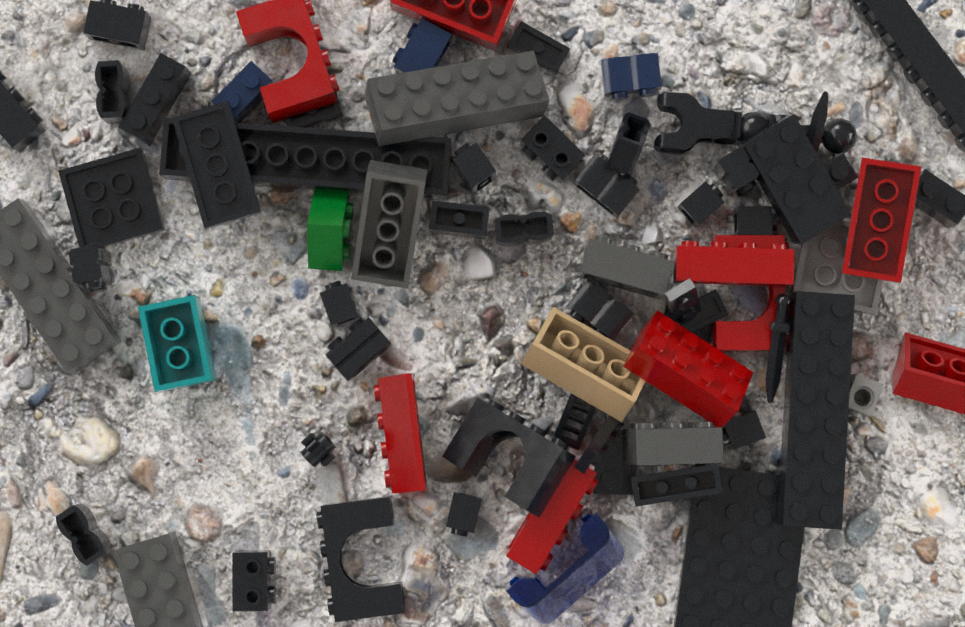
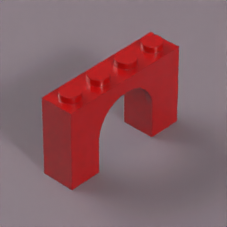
(312, 84)
(752, 334)

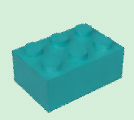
(177, 343)

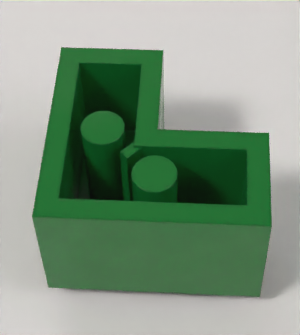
(328, 229)

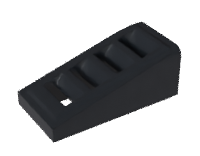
(575, 444)

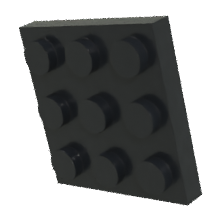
(111, 199)

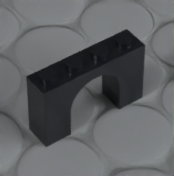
(543, 462)
(349, 598)

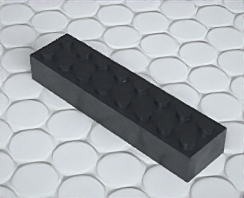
(816, 410)

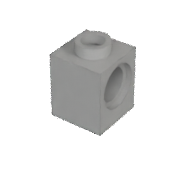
(872, 391)

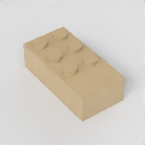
(584, 364)

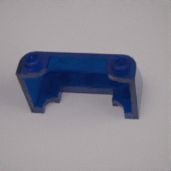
(602, 556)

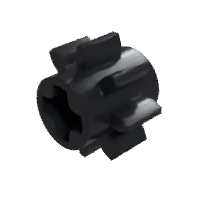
(318, 449)

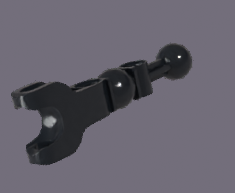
(730, 127)

